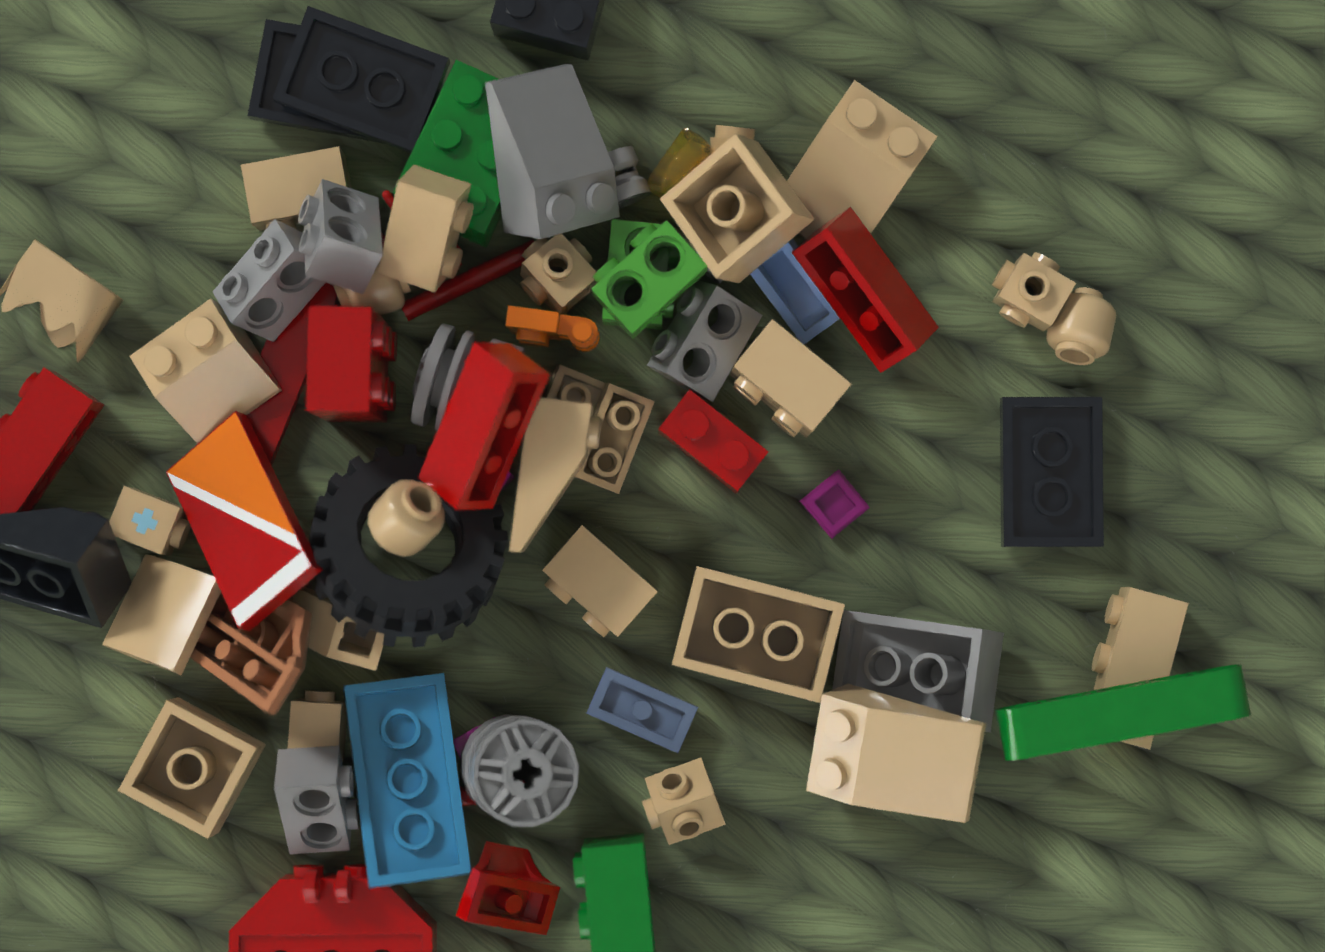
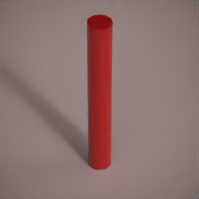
(465, 282)

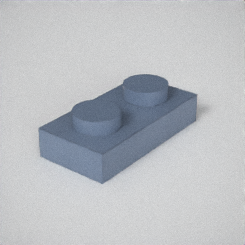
(642, 710)

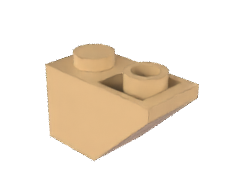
(337, 638)

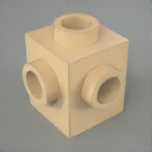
(562, 289)
(1049, 289)
(682, 802)

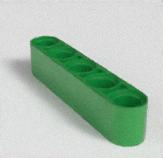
(1123, 712)

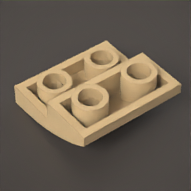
(622, 426)
(163, 614)

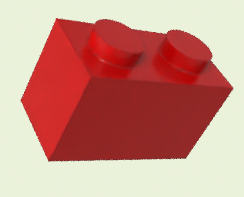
(712, 441)

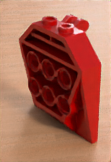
(335, 913)

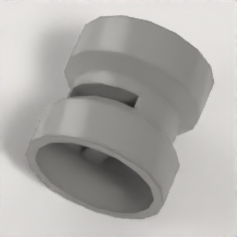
(629, 184)

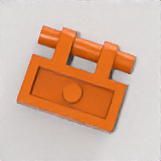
(537, 327)

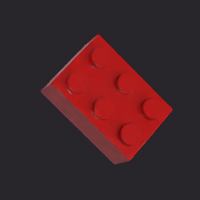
(349, 364)

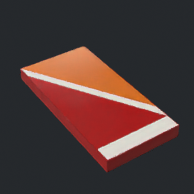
(243, 521)

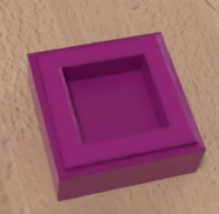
(834, 504)

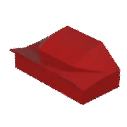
(508, 891)

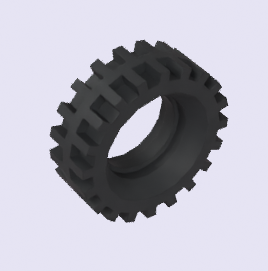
(381, 600)

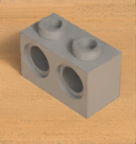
(341, 236)
(268, 283)
(713, 347)
(315, 799)

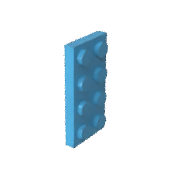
(406, 780)

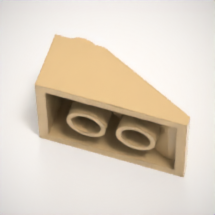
(859, 160)
(551, 458)
(894, 755)

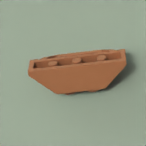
(260, 661)

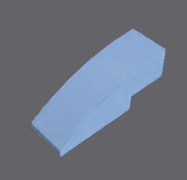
(794, 294)

